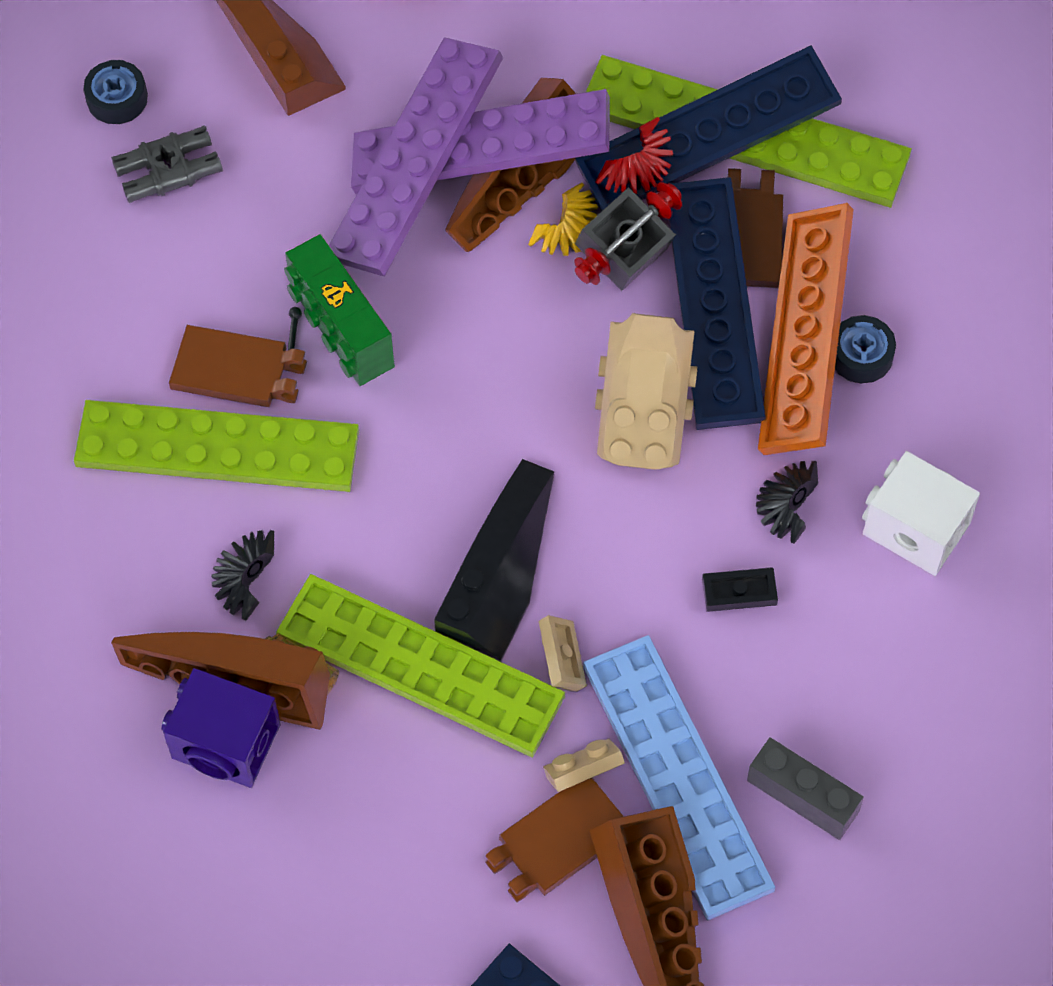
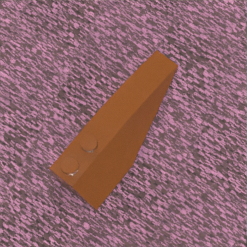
(283, 53)
(501, 193)
(287, 672)
(652, 894)

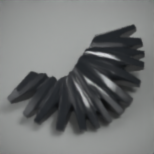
(783, 498)
(241, 570)

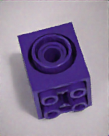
(221, 727)

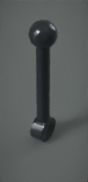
(294, 313)

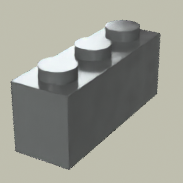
(804, 788)

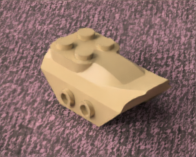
(645, 392)

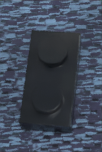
(739, 589)

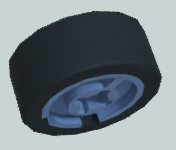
(103, 92)
(880, 351)

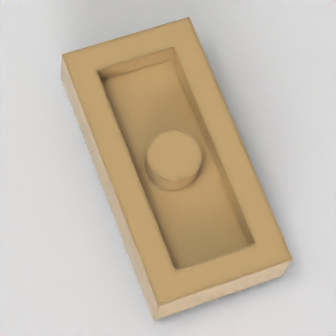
(562, 653)
(577, 767)

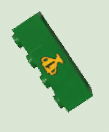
(339, 310)

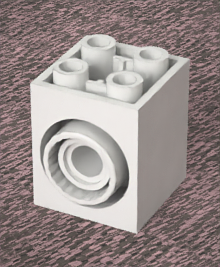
(919, 512)

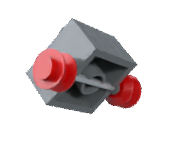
(627, 236)

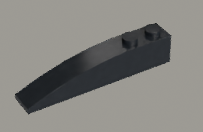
(499, 567)

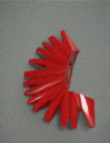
(643, 164)

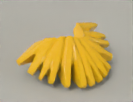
(574, 217)

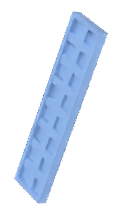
(679, 773)

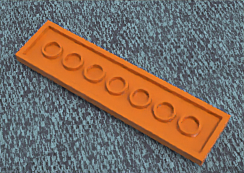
(806, 330)

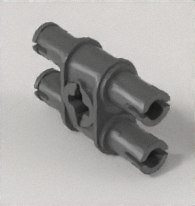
(160, 177)

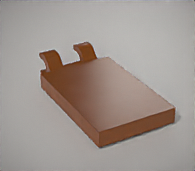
(235, 367)
(553, 839)

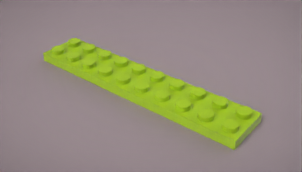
(807, 152)

